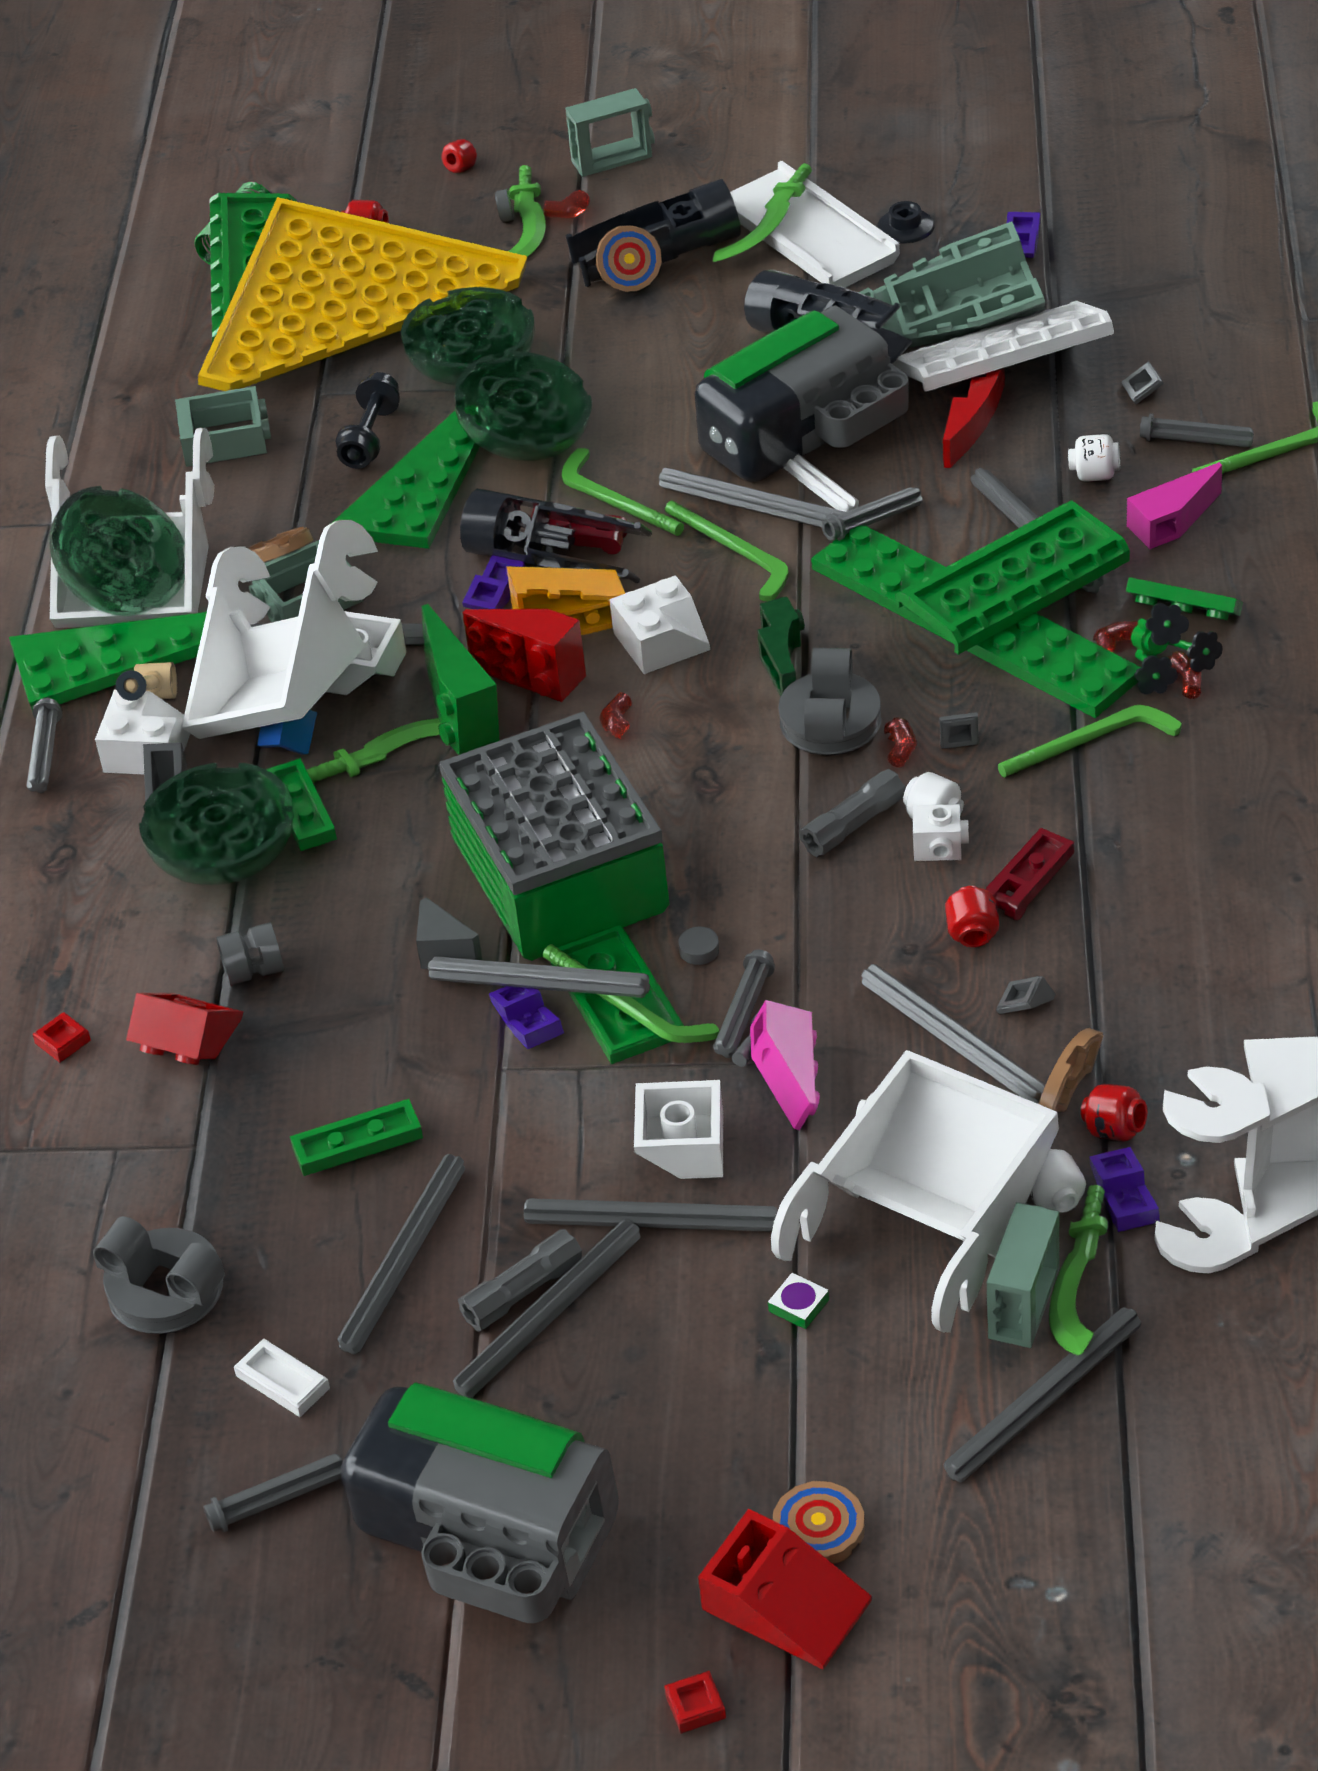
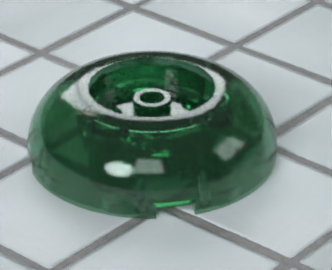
(465, 326)
(522, 406)
(101, 569)
(240, 819)

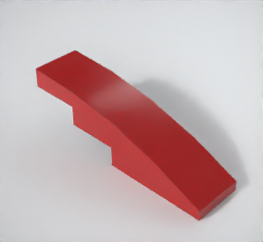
(971, 415)

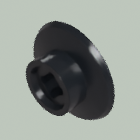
(906, 222)

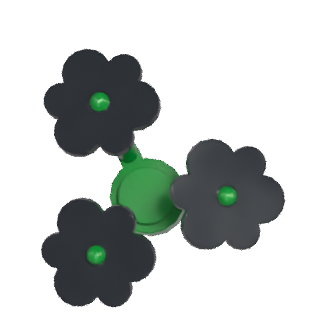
(1164, 629)

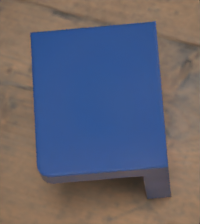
(291, 735)

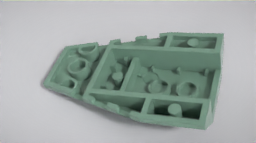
(962, 289)

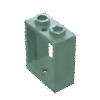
(614, 154)
(222, 409)
(284, 574)
(1023, 1275)

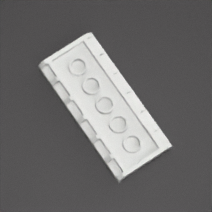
(818, 231)
(1005, 344)

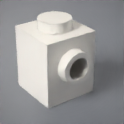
(938, 832)

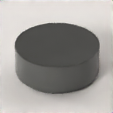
(504, 205)
(698, 945)

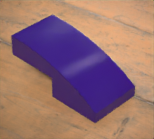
(1027, 227)
(491, 588)
(526, 1015)
(1125, 1189)

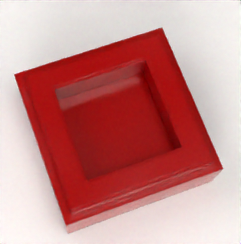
(61, 1037)
(695, 1701)

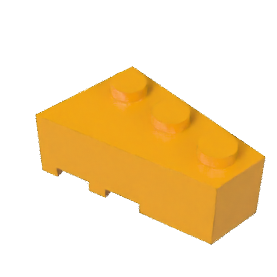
(569, 591)

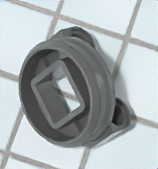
(816, 704)
(131, 1256)

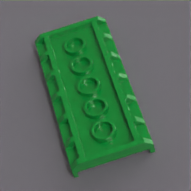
(234, 232)
(1016, 575)

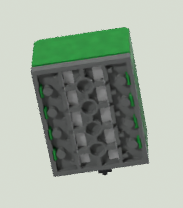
(555, 835)

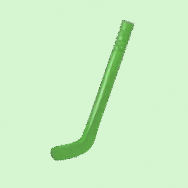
(1269, 450)
(571, 478)
(776, 567)
(1127, 716)
(659, 1026)

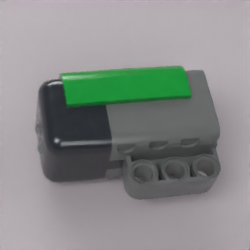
(797, 390)
(483, 1494)

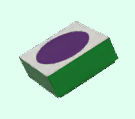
(798, 1300)

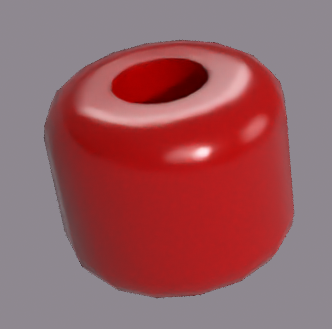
(459, 156)

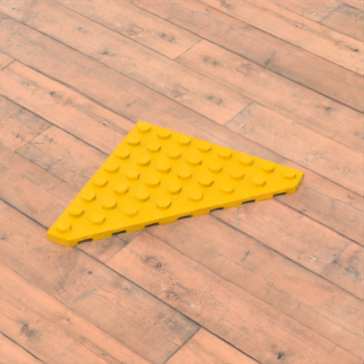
(335, 283)

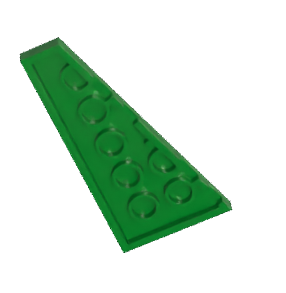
(418, 490)
(92, 658)

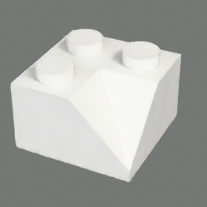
(658, 624)
(382, 653)
(131, 725)
(680, 1127)

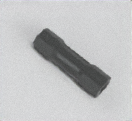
(833, 827)
(496, 1296)

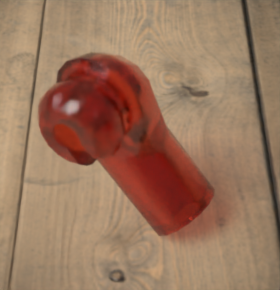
(568, 207)
(1114, 632)
(1191, 680)
(612, 714)
(905, 741)

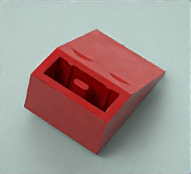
(528, 648)
(781, 1590)

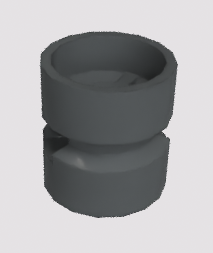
(236, 958)

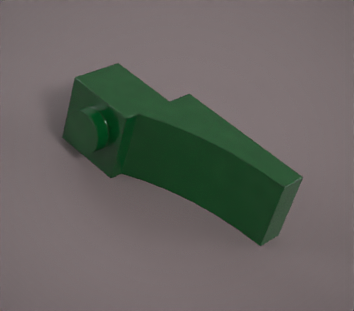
(778, 639)

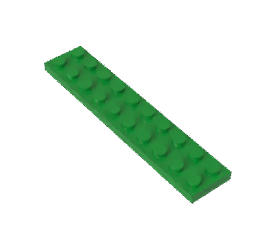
(1030, 649)

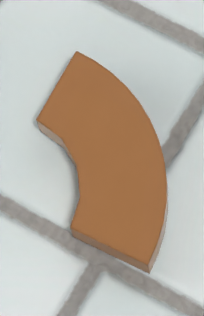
(1070, 1069)

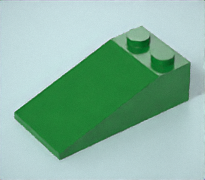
(460, 688)

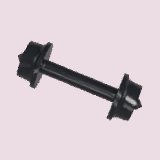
(357, 443)

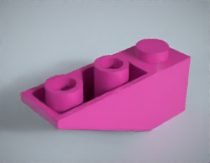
(1174, 506)
(784, 1055)

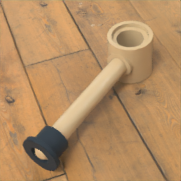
(152, 677)

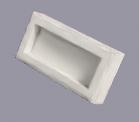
(281, 1377)

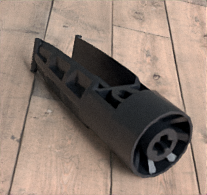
(678, 224)
(780, 297)
(494, 521)

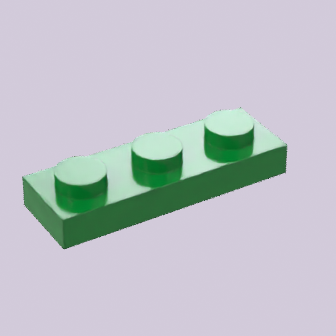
(1216, 605)
(311, 821)
(356, 1137)

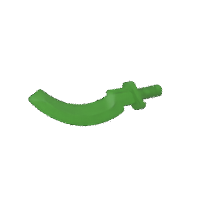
(776, 210)
(530, 211)
(374, 750)
(1062, 1312)

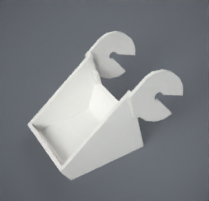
(70, 611)
(282, 667)
(936, 1153)
(1281, 1156)

